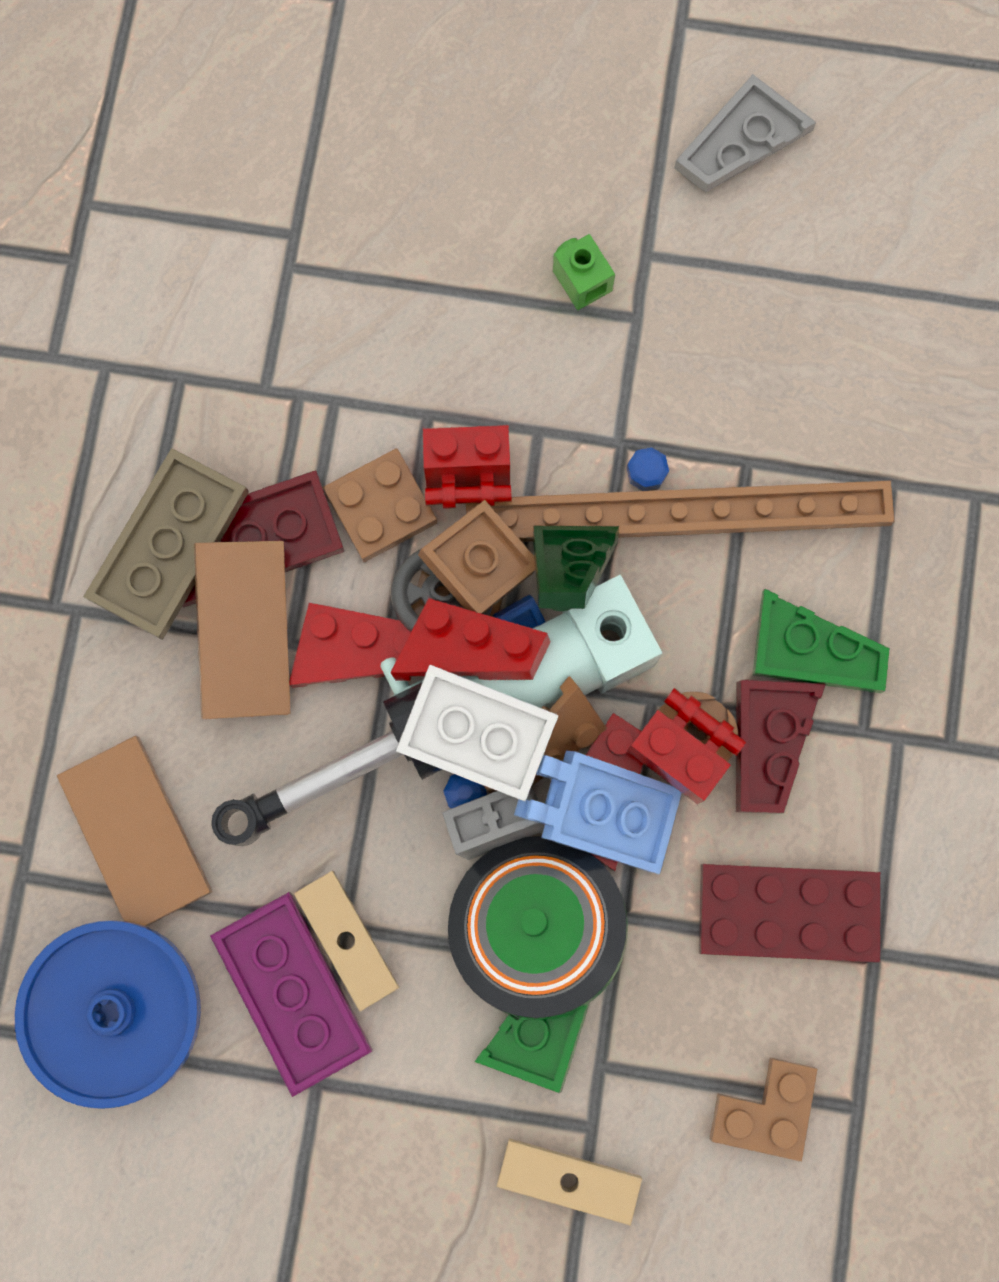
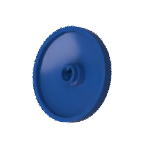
(107, 1014)

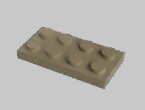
(153, 557)

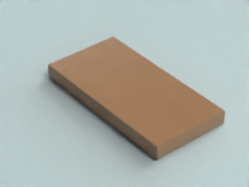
(242, 629)
(134, 833)

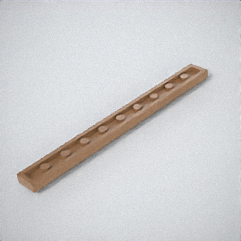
(706, 509)

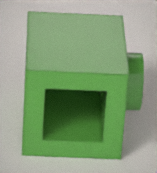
(583, 271)

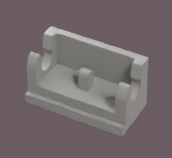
(488, 824)

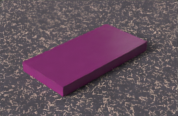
(291, 994)

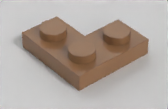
(776, 1124)

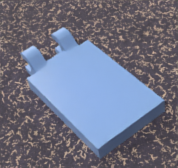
(604, 810)

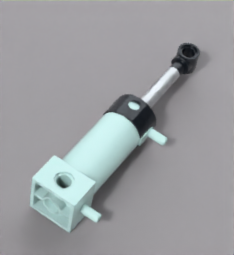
(574, 651)

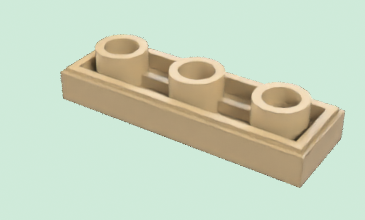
(330, 916)
(598, 1188)

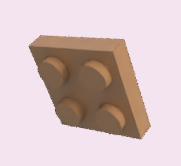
(380, 505)
(479, 559)

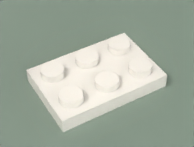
(477, 733)

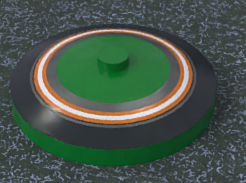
(537, 928)

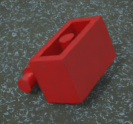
(466, 465)
(680, 756)

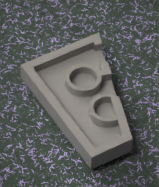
(742, 134)

